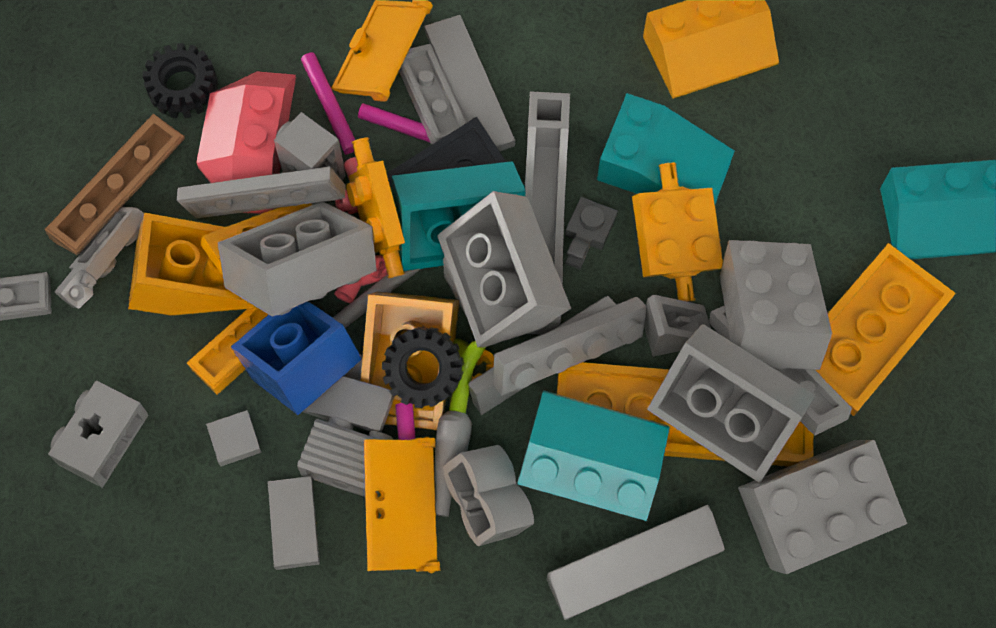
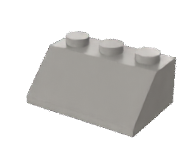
(503, 269)

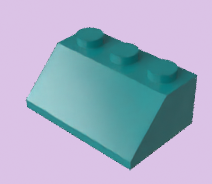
(437, 198)
(942, 209)
(594, 455)

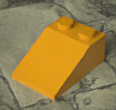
(175, 272)
(391, 316)

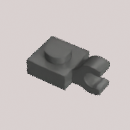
(588, 227)

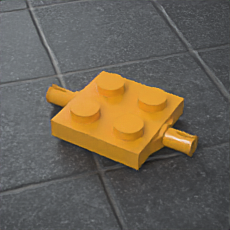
(375, 204)
(677, 232)

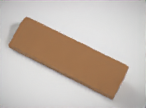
(114, 185)

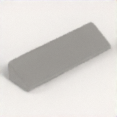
(635, 562)

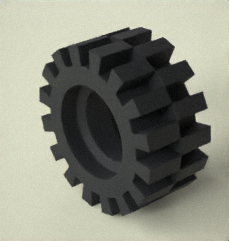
(173, 62)
(407, 388)

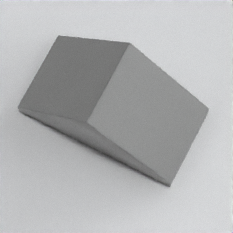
(671, 323)

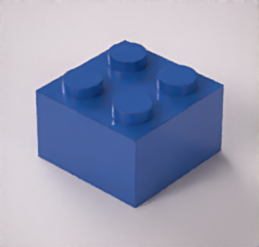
(297, 355)

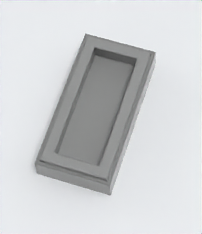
(293, 523)

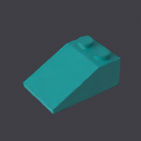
(655, 135)

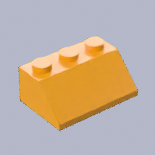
(710, 42)

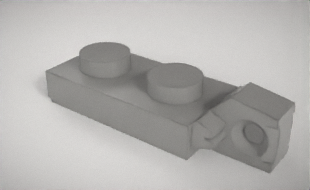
(99, 256)

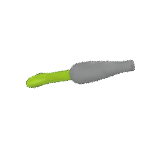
(454, 426)

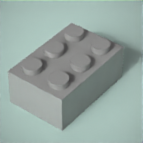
(297, 258)
(775, 303)
(730, 402)
(822, 506)

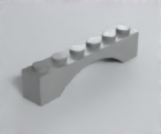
(547, 172)

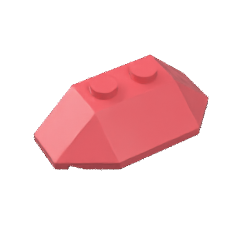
(243, 126)

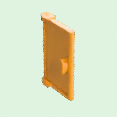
(383, 48)
(407, 526)

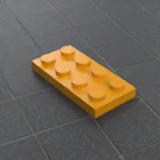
(879, 324)

